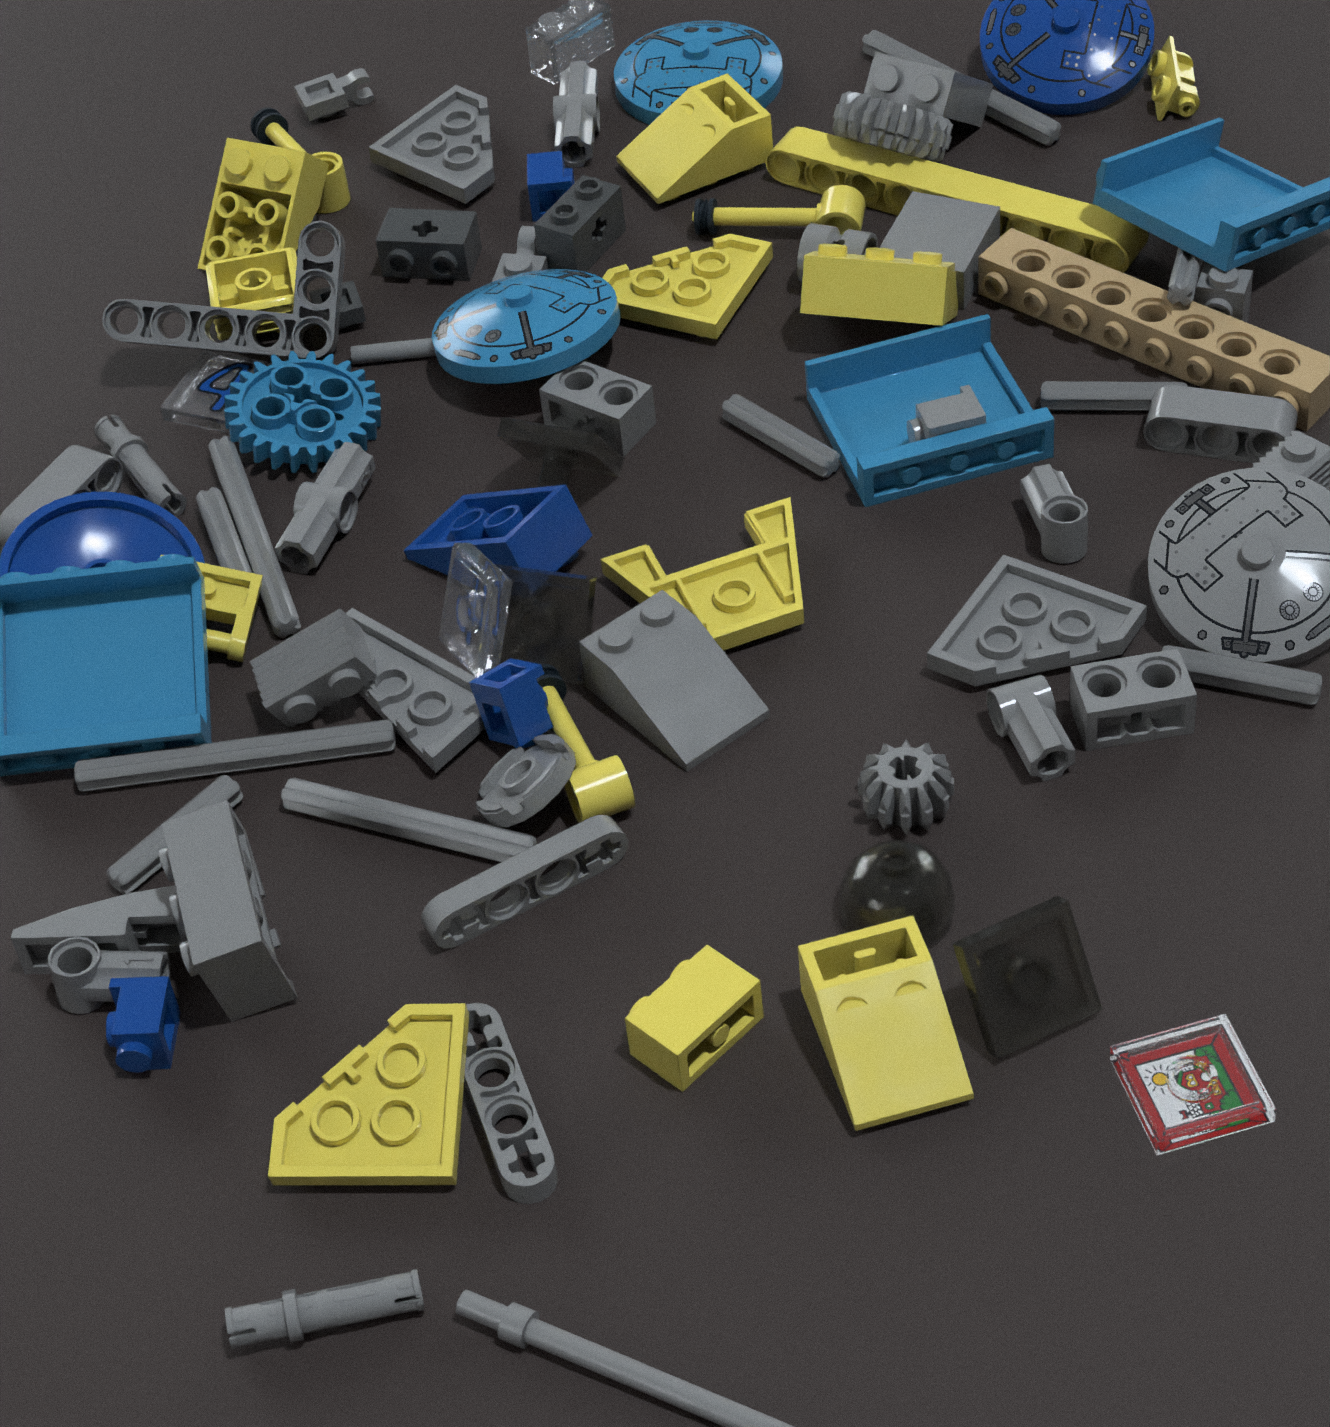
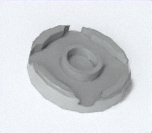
(525, 781)

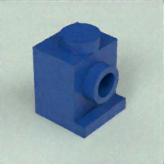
(546, 181)
(512, 702)
(143, 1023)

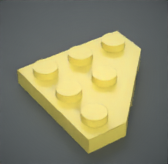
(692, 289)
(383, 1109)

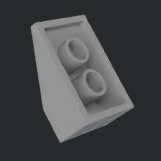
(670, 680)

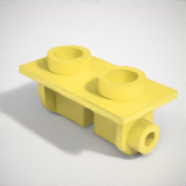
(1173, 81)

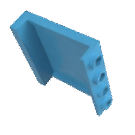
(1210, 198)
(874, 390)
(102, 662)

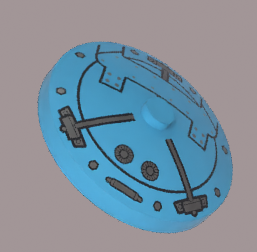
(682, 55)
(526, 326)

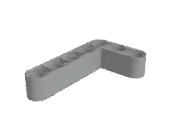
(246, 322)

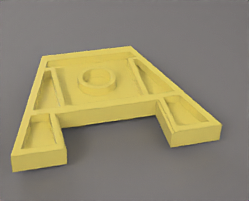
(732, 595)

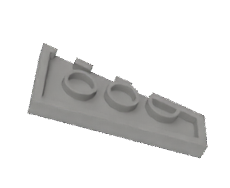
(419, 694)

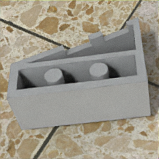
(223, 911)

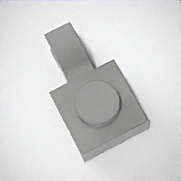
(329, 94)
(525, 259)

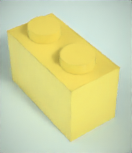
(694, 1017)

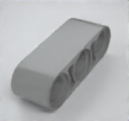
(1217, 423)
(71, 473)

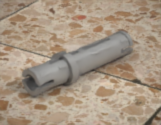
(139, 465)
(323, 1309)

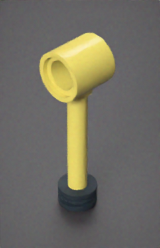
(272, 130)
(839, 207)
(594, 784)

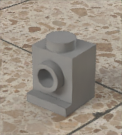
(1225, 291)
(946, 415)

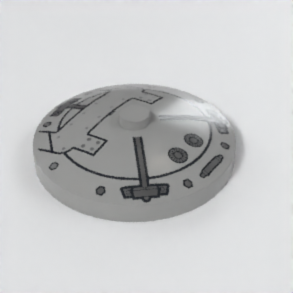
(1246, 566)

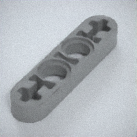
(582, 854)
(504, 1100)

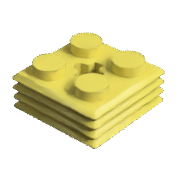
(253, 283)

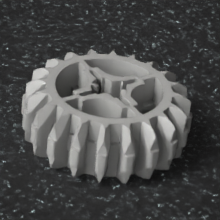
(892, 126)

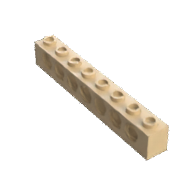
(1143, 324)

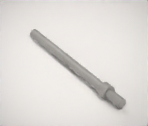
(523, 1328)

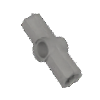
(576, 114)
(325, 508)

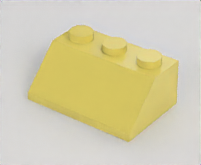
(879, 285)

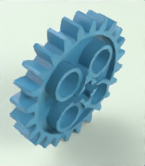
(301, 410)

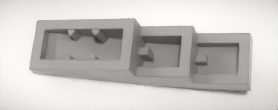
(115, 924)

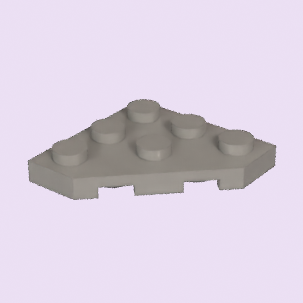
(443, 145)
(1032, 623)

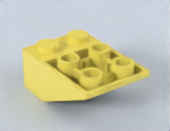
(699, 140)
(261, 200)
(883, 1022)

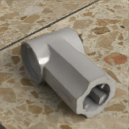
(1057, 514)
(1028, 716)
(84, 971)

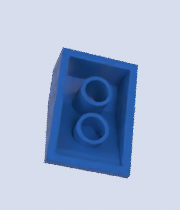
(510, 527)

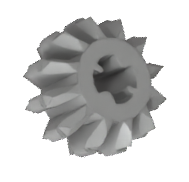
(906, 786)

